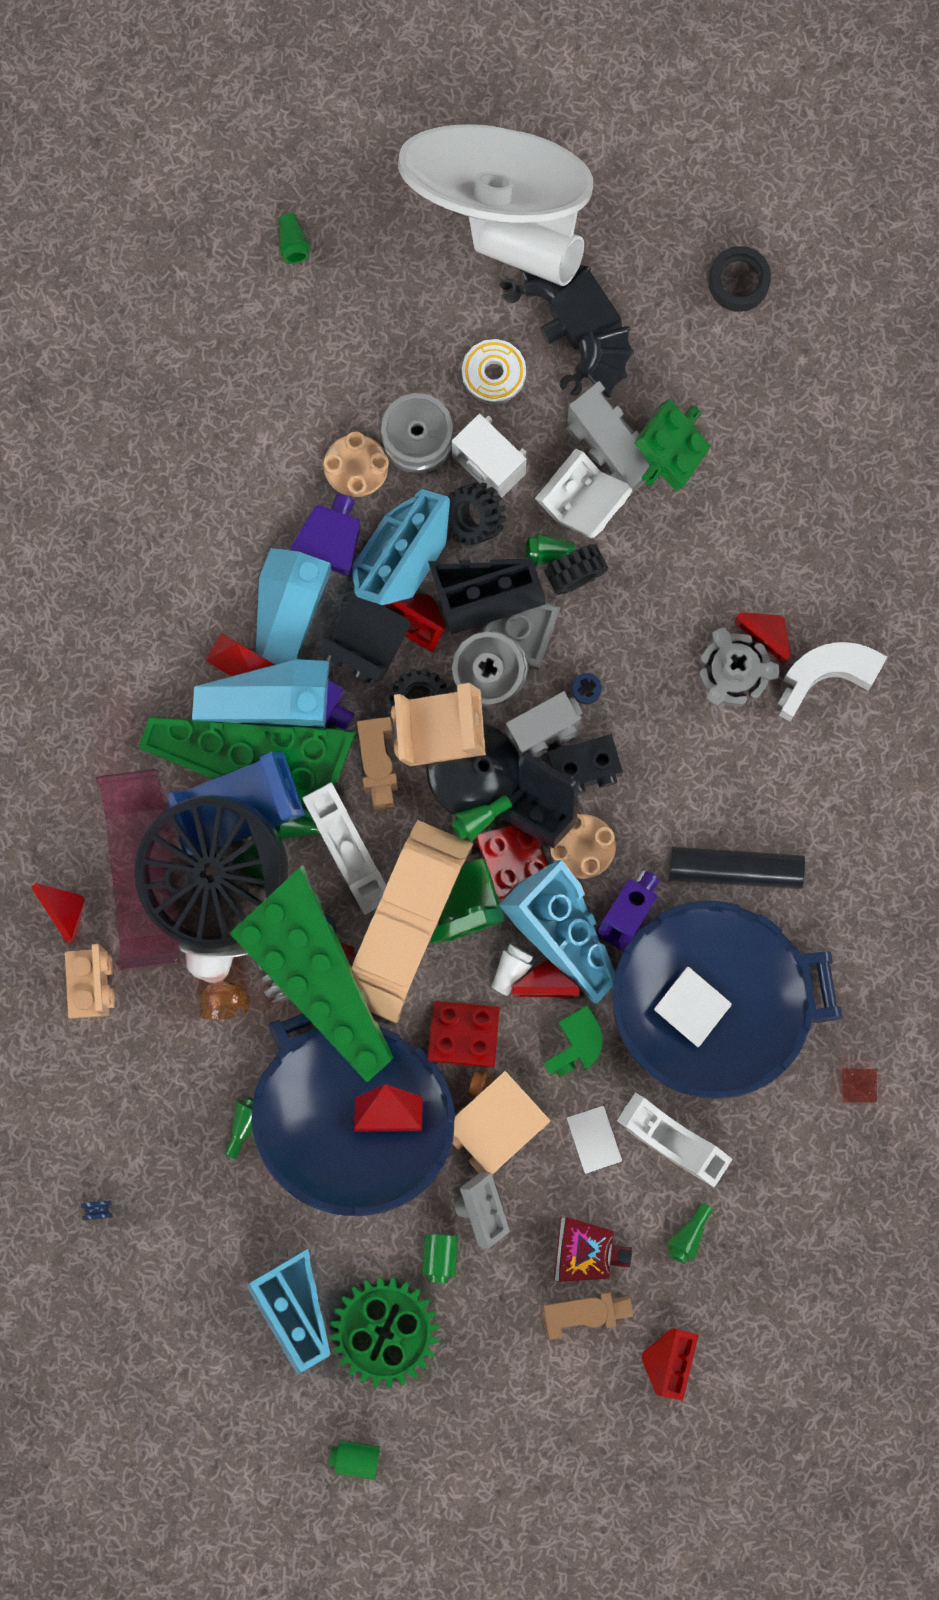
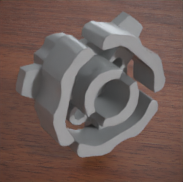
(736, 680)

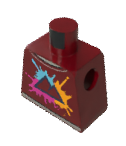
(587, 1252)

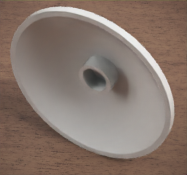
(513, 189)

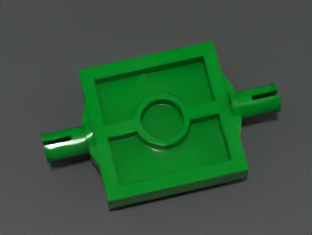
(672, 445)

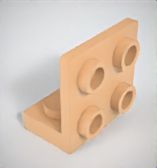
(88, 984)

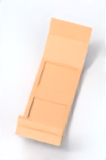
(407, 917)

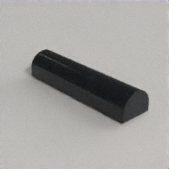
(737, 867)

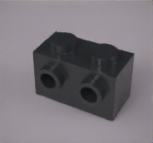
(589, 762)

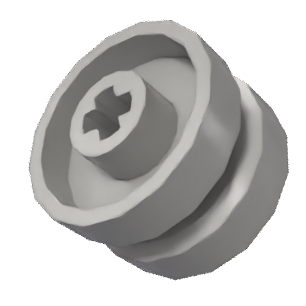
(421, 452)
(508, 657)

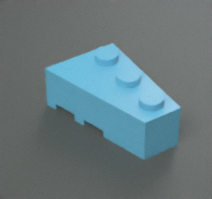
(292, 1311)

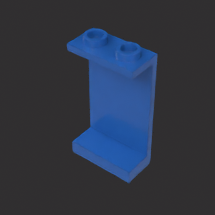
(262, 785)

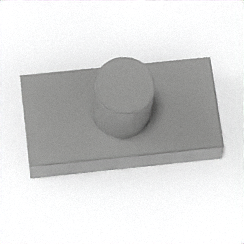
(483, 1207)

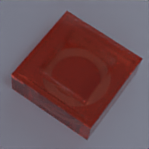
(859, 1085)

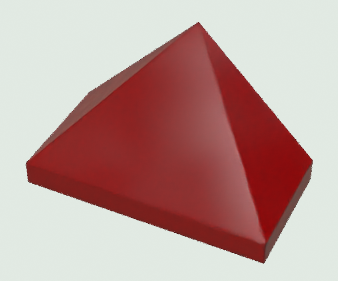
(425, 620)
(767, 630)
(234, 657)
(63, 908)
(546, 982)
(388, 1110)
(670, 1362)

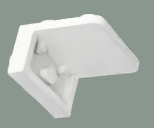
(583, 495)

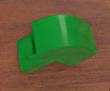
(585, 1041)

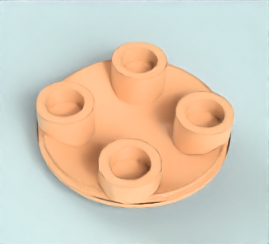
(356, 465)
(586, 847)

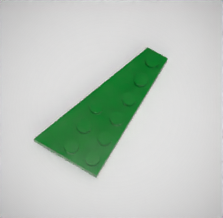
(219, 748)
(307, 962)

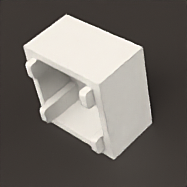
(489, 455)

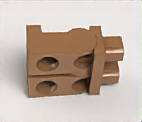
(377, 765)
(586, 1312)

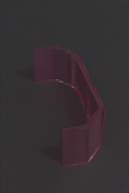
(130, 807)

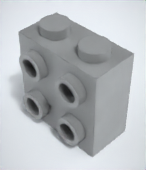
(545, 725)

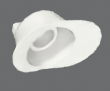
(210, 963)

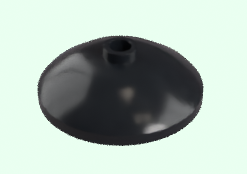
(462, 786)

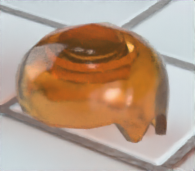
(223, 1000)

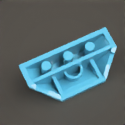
(400, 549)

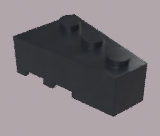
(486, 591)

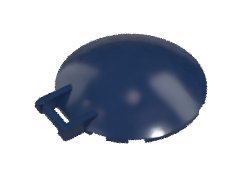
(750, 967)
(307, 1125)

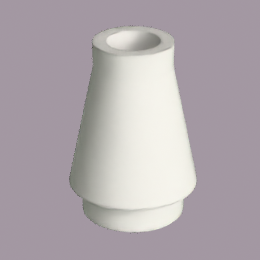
(511, 968)

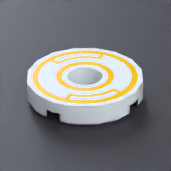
(500, 389)

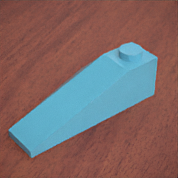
(287, 602)
(275, 695)
(556, 920)

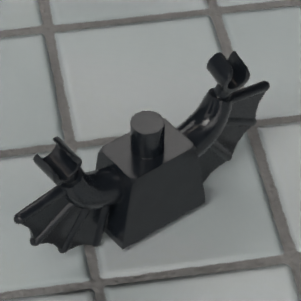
(588, 323)

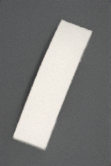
(346, 846)

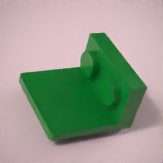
(470, 905)

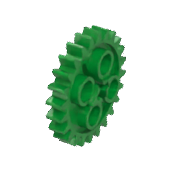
(356, 1319)

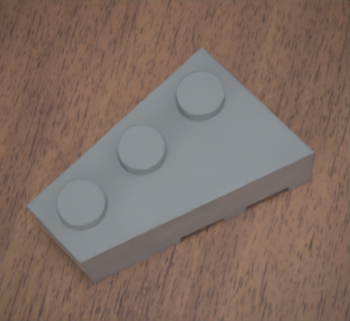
(607, 436)

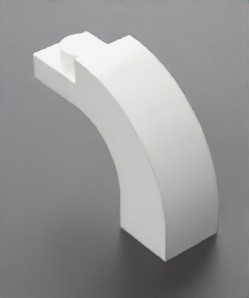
(839, 660)
(674, 1140)

